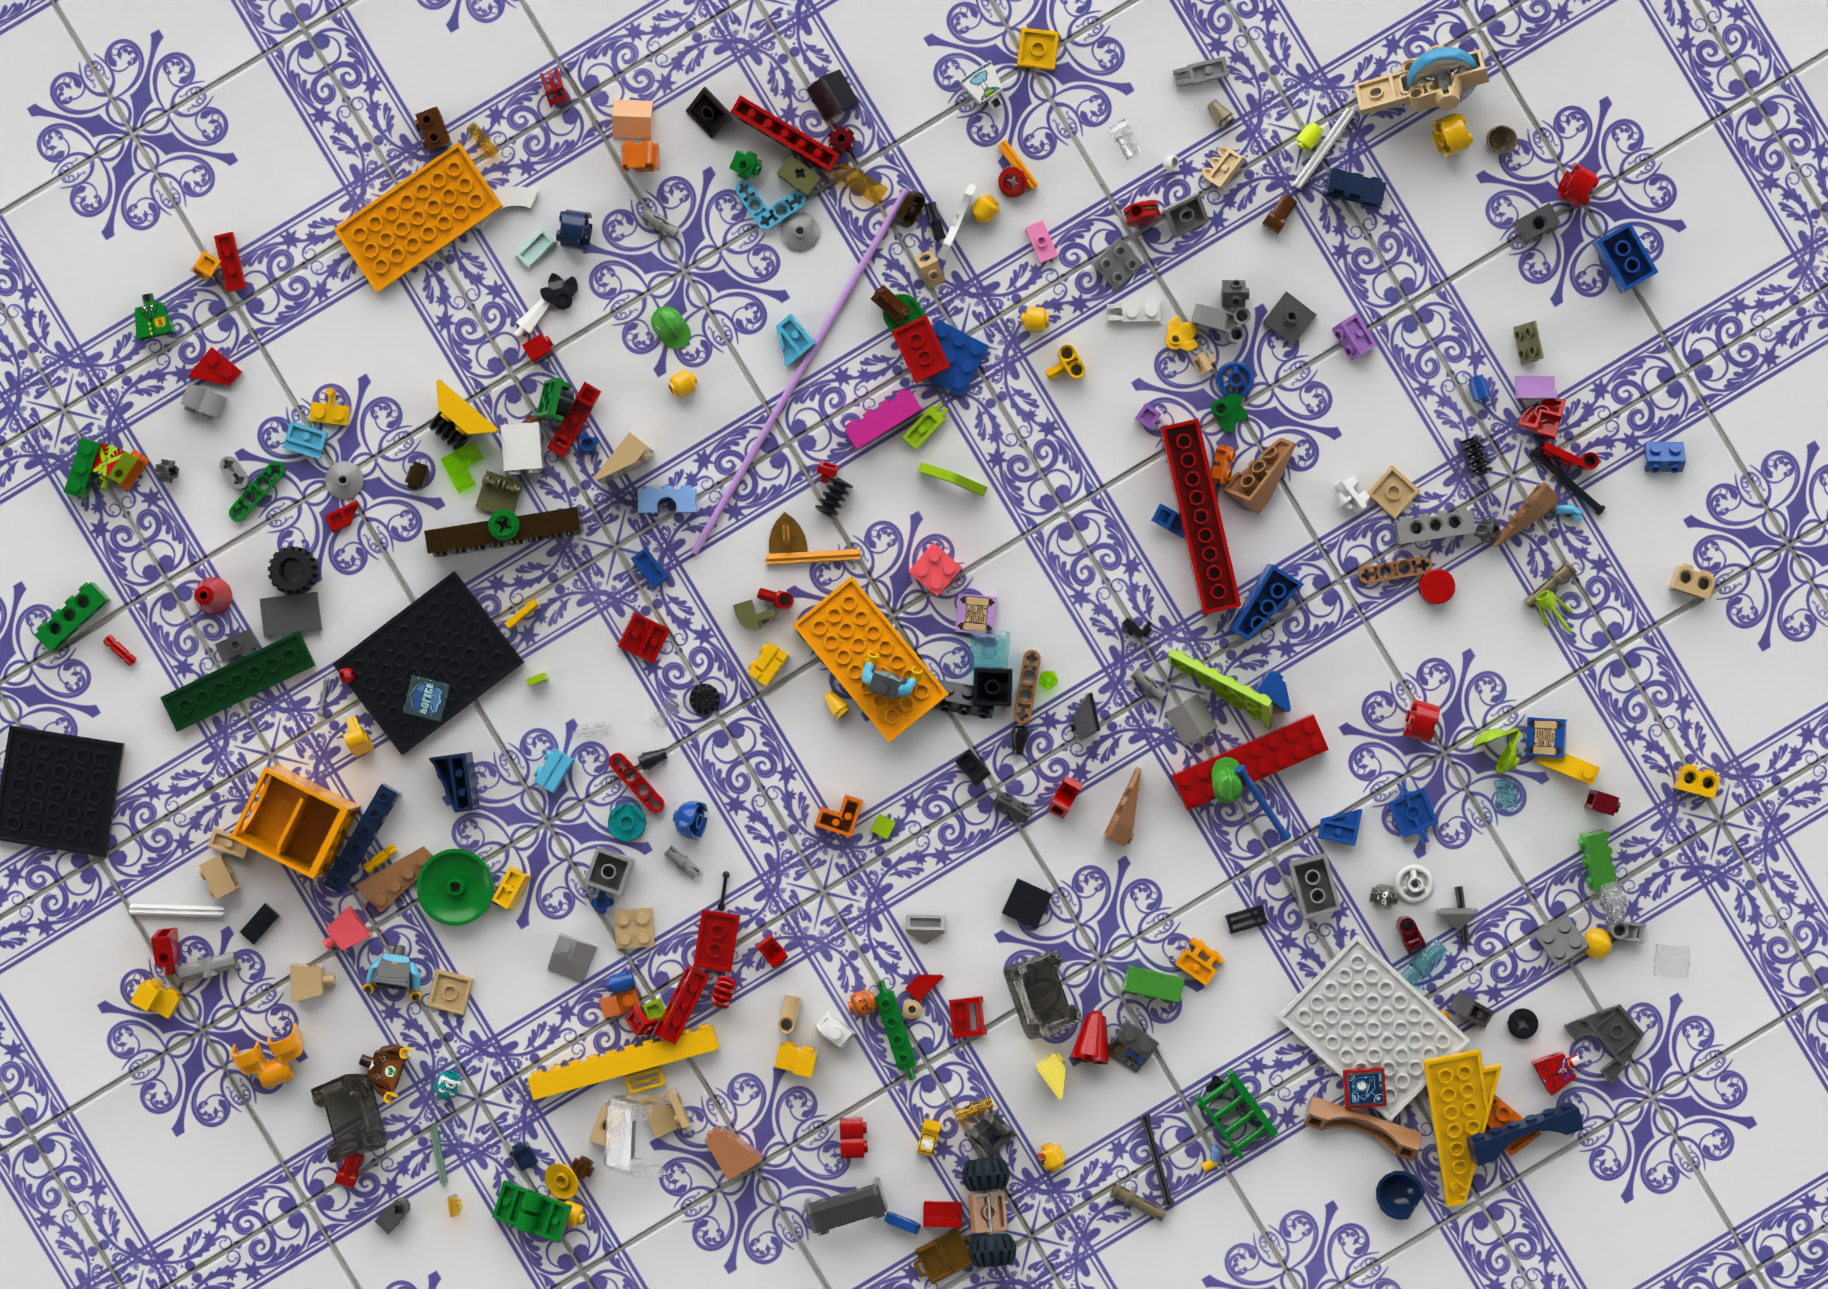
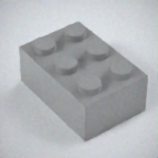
(1314, 885)

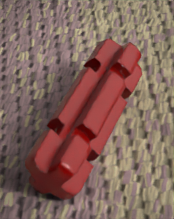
(119, 650)

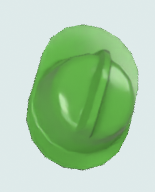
(670, 327)
(1226, 783)

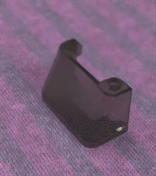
(1040, 995)
(351, 1116)

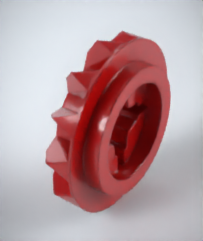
(1006, 186)

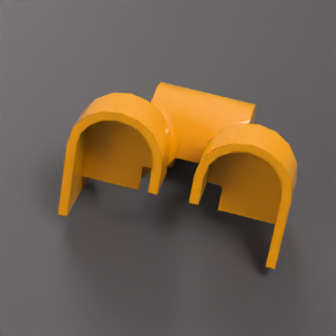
(275, 1070)

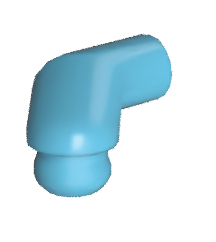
(1570, 509)

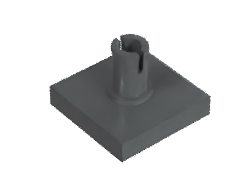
(1289, 318)

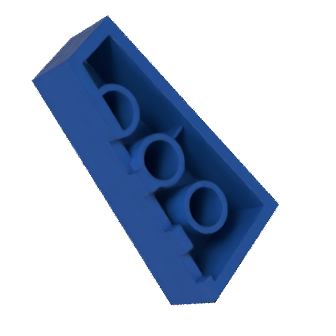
(1264, 600)

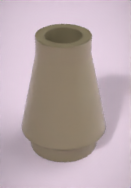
(1221, 114)

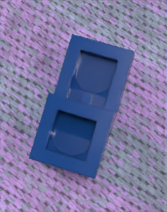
(1168, 519)

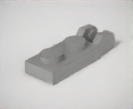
(1203, 71)

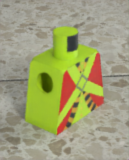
(112, 465)

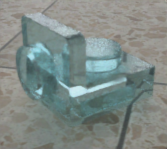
(1506, 793)

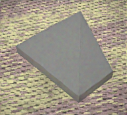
(1457, 916)
(925, 927)

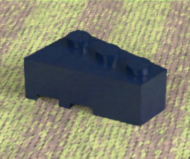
(1354, 187)

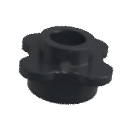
(1215, 1081)

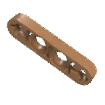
(1394, 570)
(1024, 686)

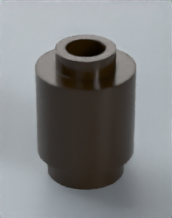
(416, 475)

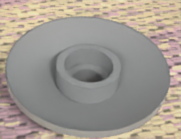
(804, 241)
(353, 483)

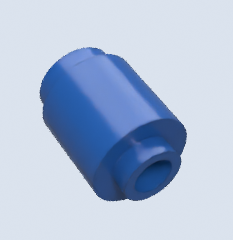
(1479, 389)
(621, 982)

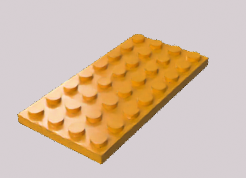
(418, 217)
(843, 632)

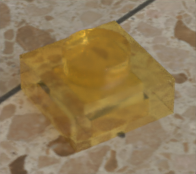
(454, 1205)

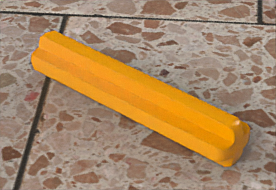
(1015, 161)

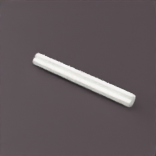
(1323, 148)
(176, 910)

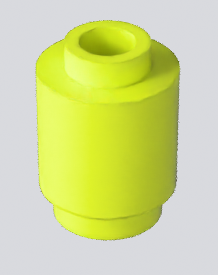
(1309, 136)

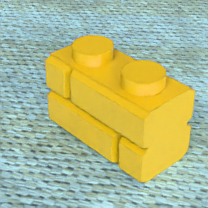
(768, 664)

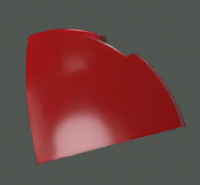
(1543, 418)

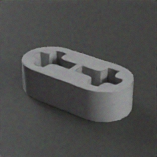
(231, 475)

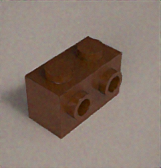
(432, 130)

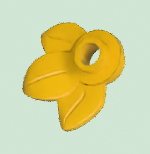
(1183, 332)

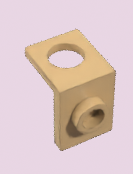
(930, 269)

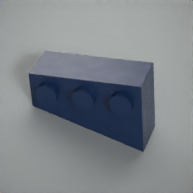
(458, 779)

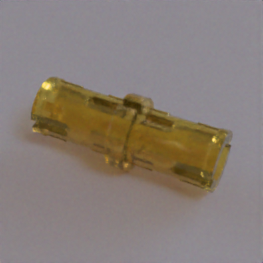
(973, 1108)

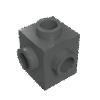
(1234, 293)

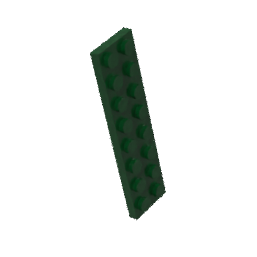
(238, 681)

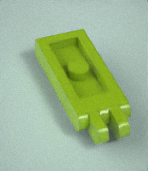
(925, 426)

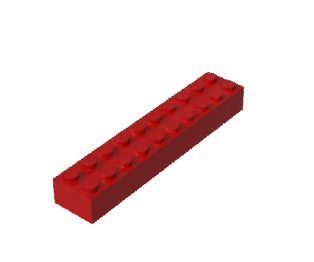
(1200, 516)

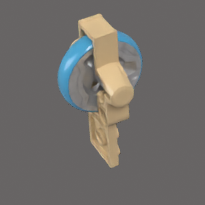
(1425, 90)

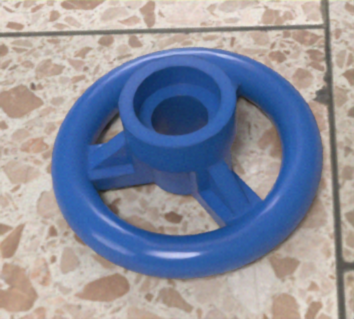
(1235, 372)

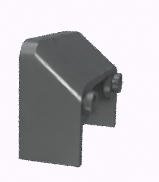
(846, 1208)

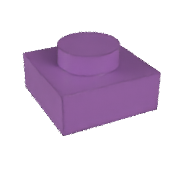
(1147, 416)

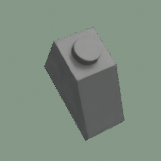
(1471, 1009)

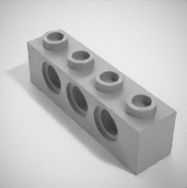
(1405, 535)

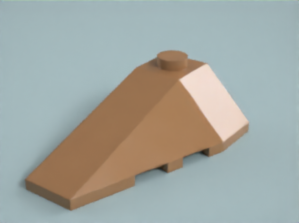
(1122, 821)

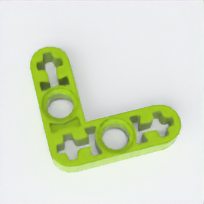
(953, 478)

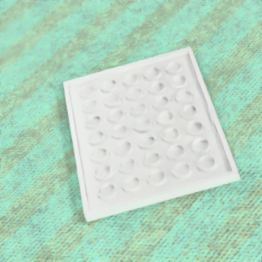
(1372, 1017)

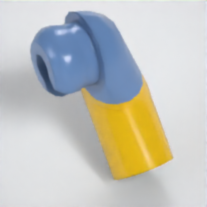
(1215, 1158)

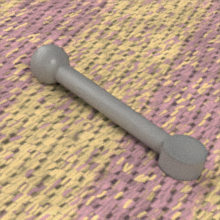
(320, 712)

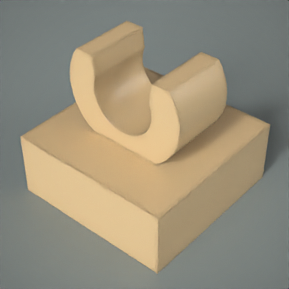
(1203, 363)

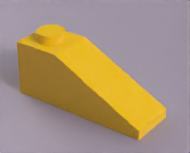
(1571, 767)

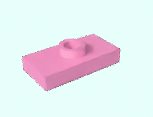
(1041, 242)

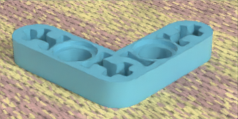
(763, 210)

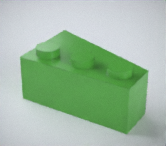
(1597, 858)
(1153, 984)

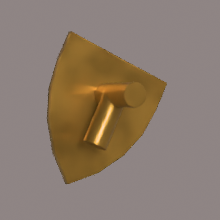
(787, 536)

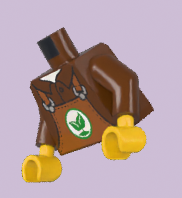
(386, 1069)

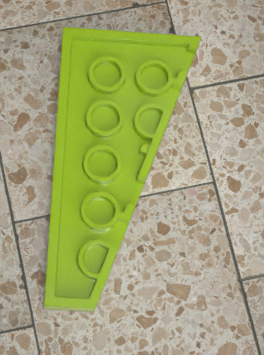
(1227, 688)

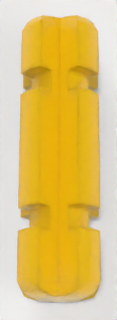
(381, 857)

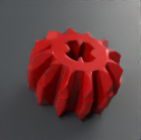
(723, 992)

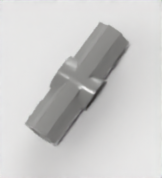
(208, 967)

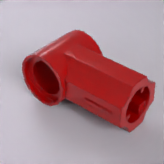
(348, 1172)

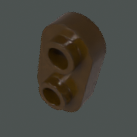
(910, 209)

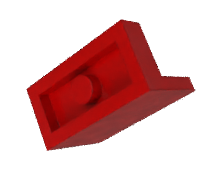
(942, 1214)

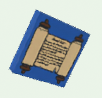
(1546, 737)

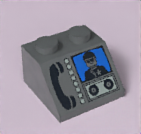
(1132, 1046)

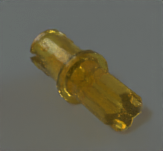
(483, 140)

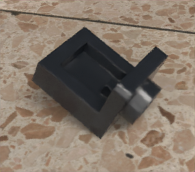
(1131, 628)

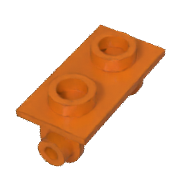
(1225, 456)
(135, 471)

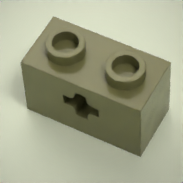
(788, 173)

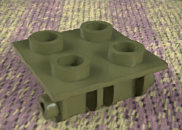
(1528, 342)
(498, 493)

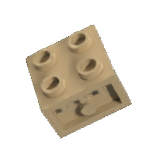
(668, 1117)

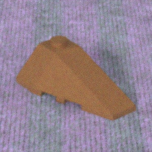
(1258, 482)
(1535, 506)

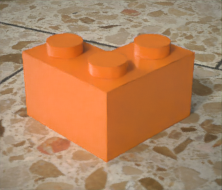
(843, 821)

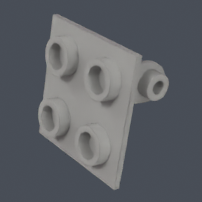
(1117, 263)

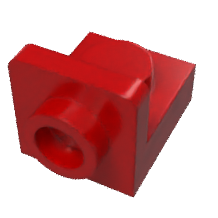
(639, 1022)

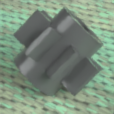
(166, 470)
(1488, 530)

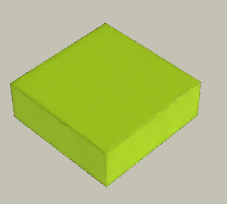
(536, 679)
(883, 826)
(654, 1009)

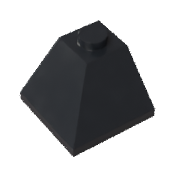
(992, 686)
(1085, 716)

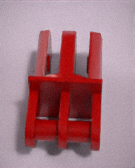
(554, 90)

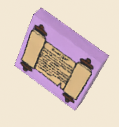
(975, 612)

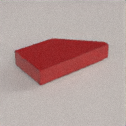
(342, 517)
(922, 985)

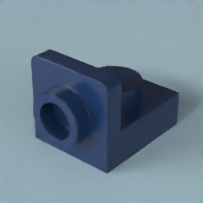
(523, 1155)

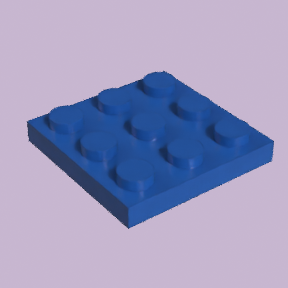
(963, 355)

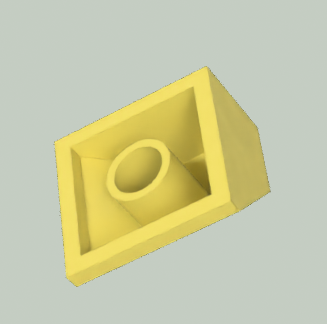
(1053, 1072)

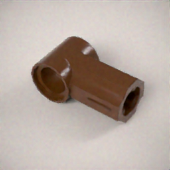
(1278, 216)

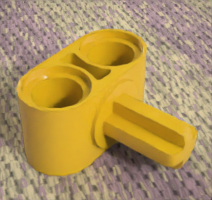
(1066, 364)
(357, 739)

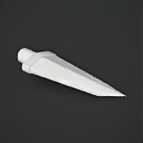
(531, 318)

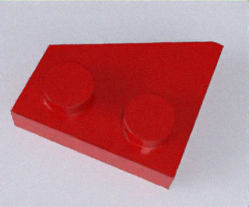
(216, 369)

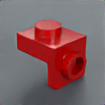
(772, 951)

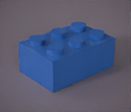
(1625, 257)

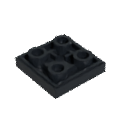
(1027, 903)

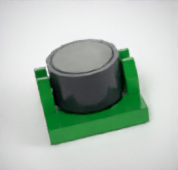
(555, 400)

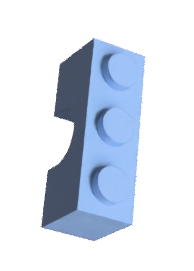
(684, 498)

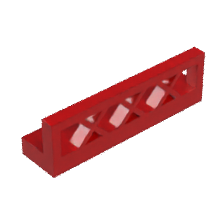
(681, 1004)

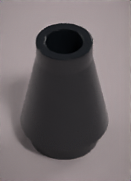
(1019, 738)
(652, 758)

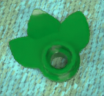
(1232, 411)

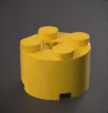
(1451, 134)

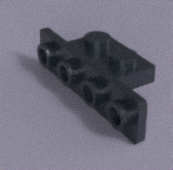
(961, 701)

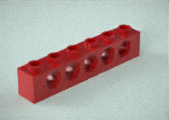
(785, 134)

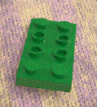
(532, 1211)

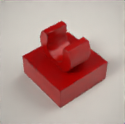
(827, 470)

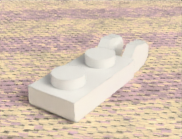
(1136, 312)

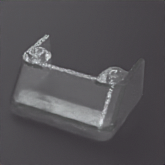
(620, 1128)

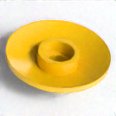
(561, 1181)

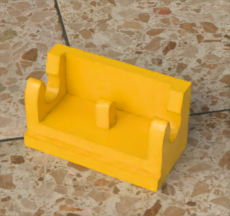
(511, 888)

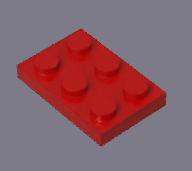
(921, 349)
(716, 940)

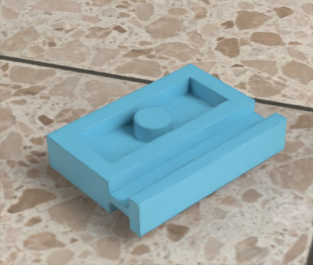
(305, 440)

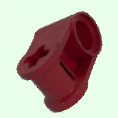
(1411, 937)

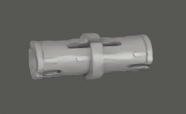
(660, 223)
(1148, 684)
(682, 861)

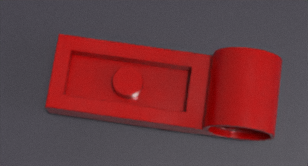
(1567, 458)

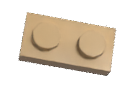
(221, 841)

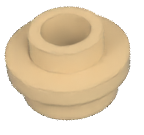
(916, 1004)

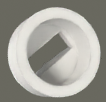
(1171, 163)

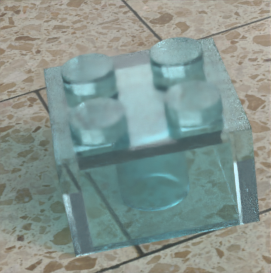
(989, 649)

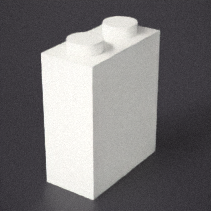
(522, 448)

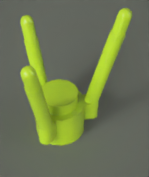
(1546, 600)

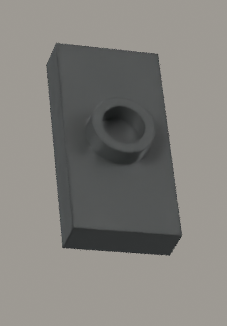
(236, 645)

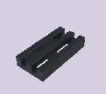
(1248, 926)

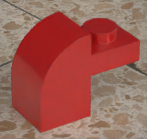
(1064, 797)

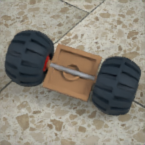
(988, 1212)

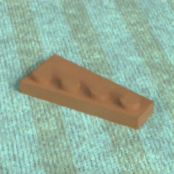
(393, 880)

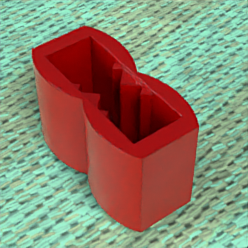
(852, 1137)

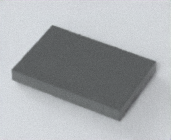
(290, 614)

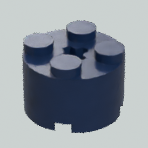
(574, 229)

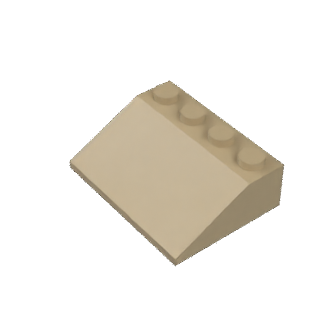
(627, 457)

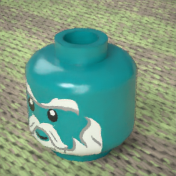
(447, 1084)

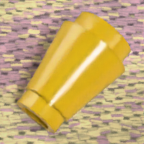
(836, 705)

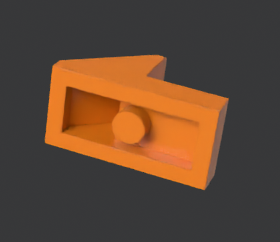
(619, 1003)

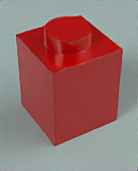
(538, 347)

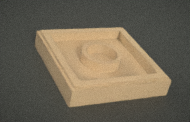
(1393, 492)
(450, 992)

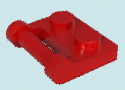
(961, 1017)

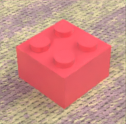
(935, 569)

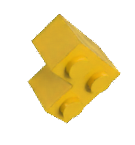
(155, 997)
(796, 1058)

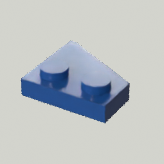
(1341, 827)

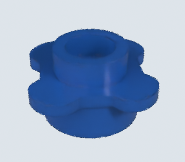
(583, 444)
(597, 902)

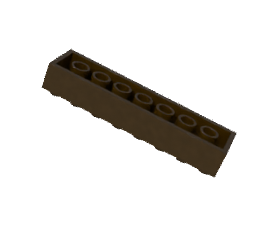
(477, 535)

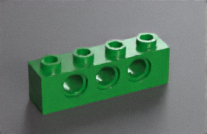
(97, 600)

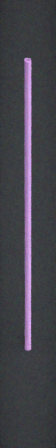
(799, 372)

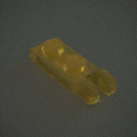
(862, 184)

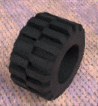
(277, 570)

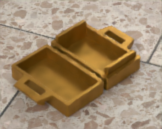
(937, 1259)

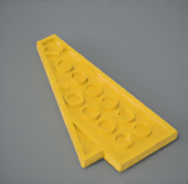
(1460, 1106)

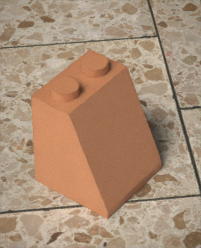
(731, 1152)

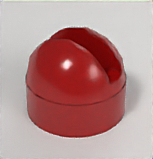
(346, 675)

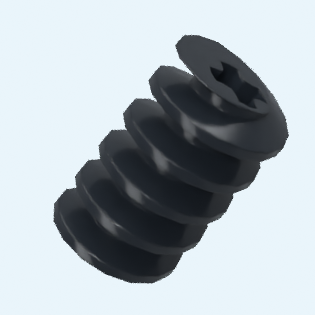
(448, 432)
(1476, 456)
(833, 497)

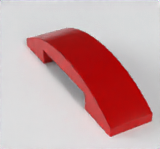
(575, 420)

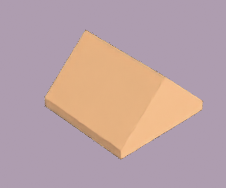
(632, 119)

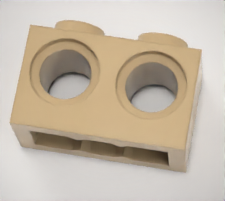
(1691, 586)

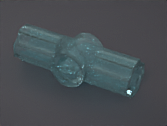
(1424, 962)

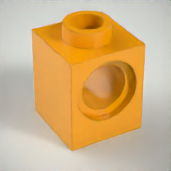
(205, 265)

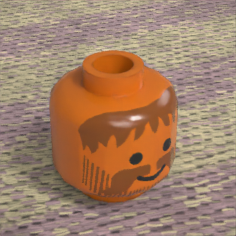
(862, 1003)

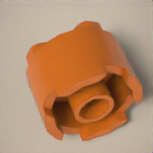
(640, 157)

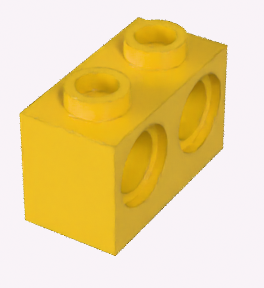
(1696, 785)

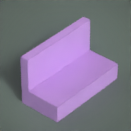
(1535, 387)

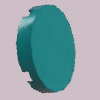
(626, 822)

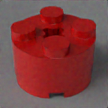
(1577, 185)
(1421, 721)

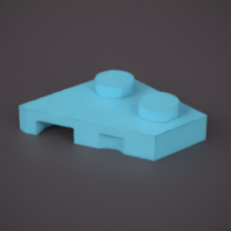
(793, 339)

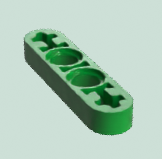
(255, 489)

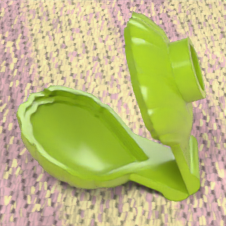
(1508, 758)

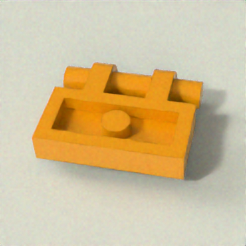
(1196, 966)

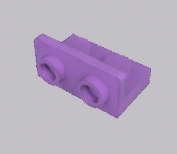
(1354, 336)

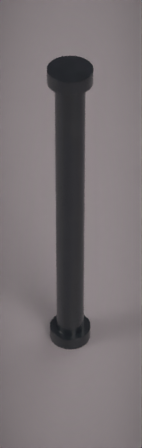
(1567, 481)
(1156, 1159)

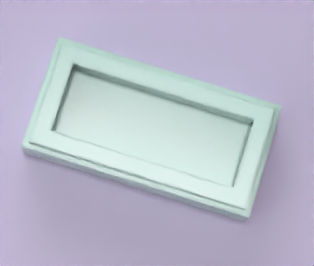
(535, 248)

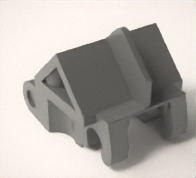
(986, 1128)

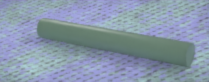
(438, 1154)

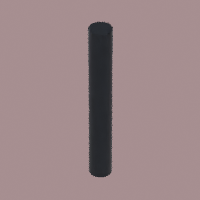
(1461, 904)

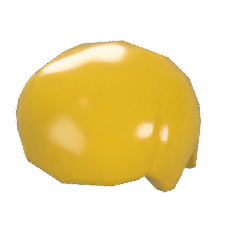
(1599, 943)

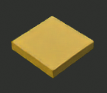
(1038, 49)

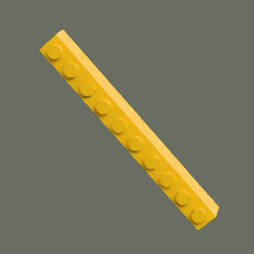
(622, 1062)

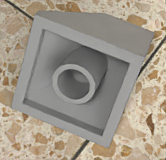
(571, 957)

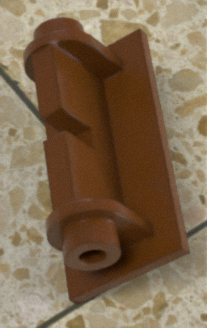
(890, 304)

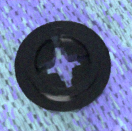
(713, 698)
(1524, 1032)

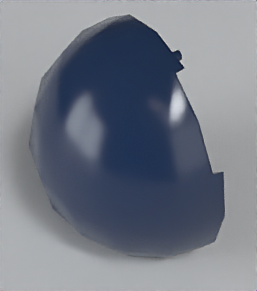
(1399, 1194)

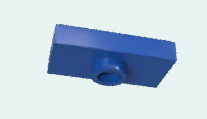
(650, 567)

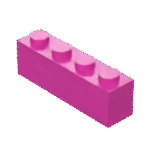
(883, 419)

